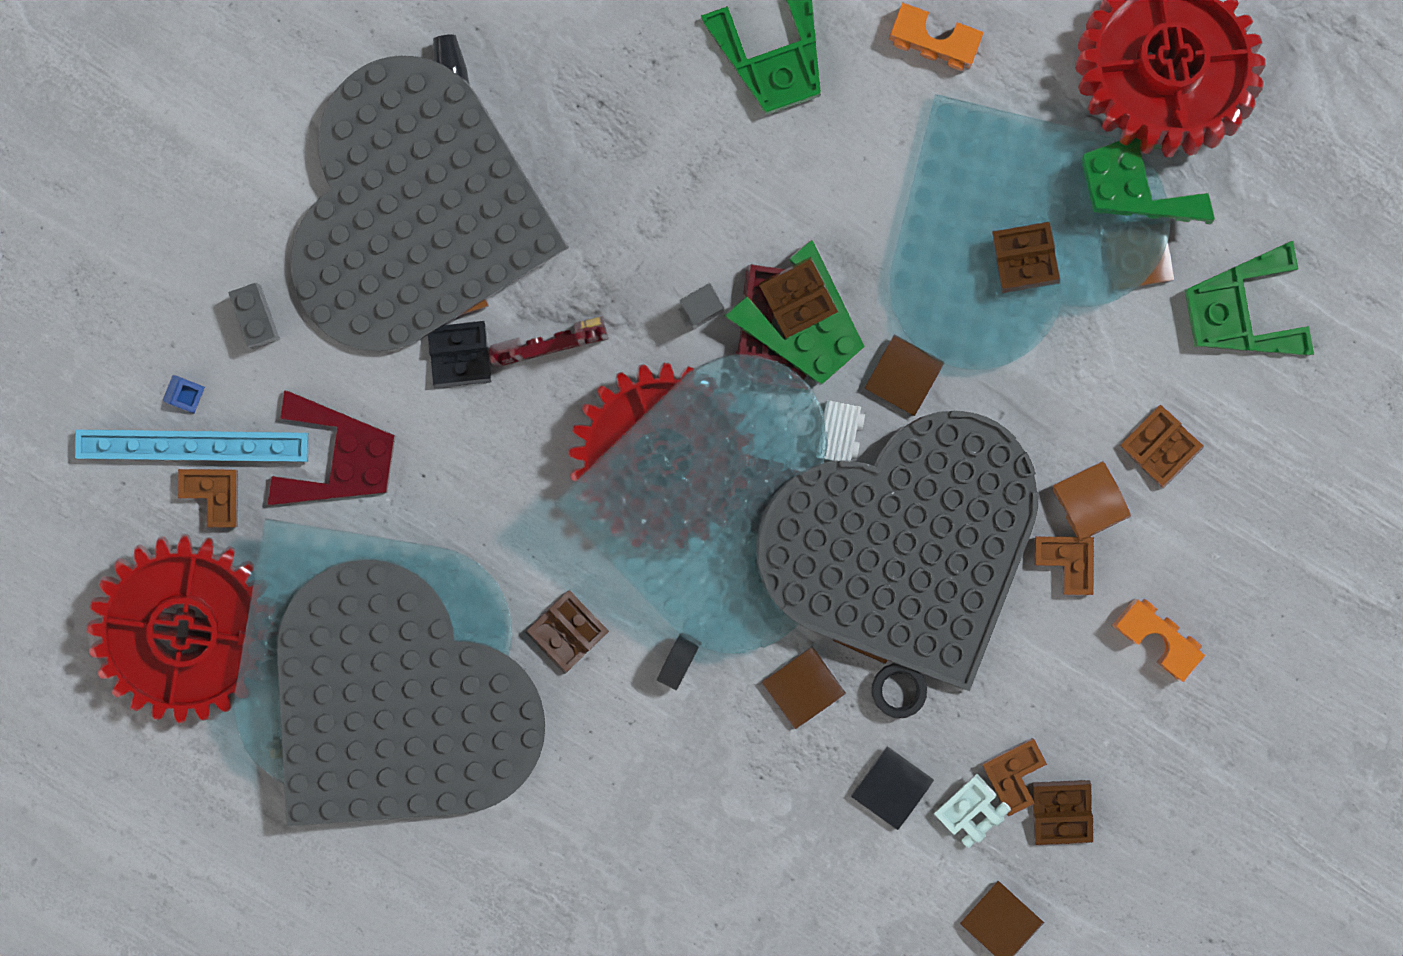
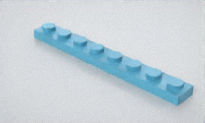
(192, 445)

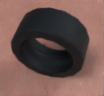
(677, 662)
(899, 712)

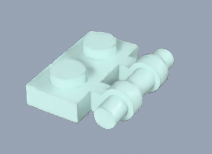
(966, 804)

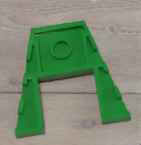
(778, 76)
(1121, 187)
(1221, 311)
(815, 350)

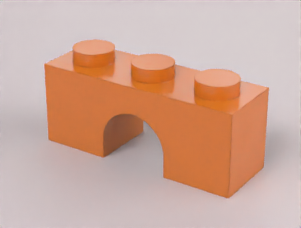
(911, 32)
(1180, 654)

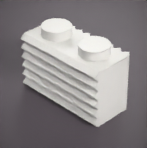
(841, 427)

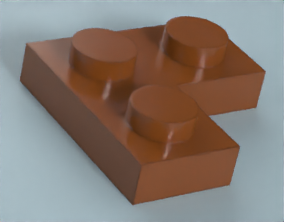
(219, 488)
(1075, 558)
(1007, 772)

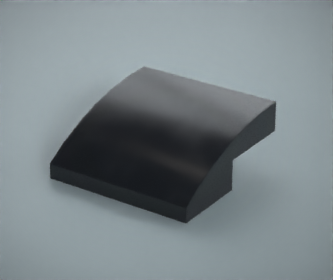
(459, 355)
(892, 788)

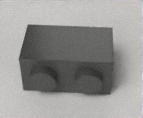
(700, 306)
(254, 315)

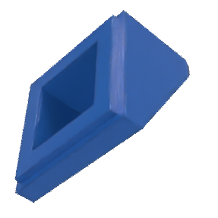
(183, 394)

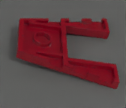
(359, 458)

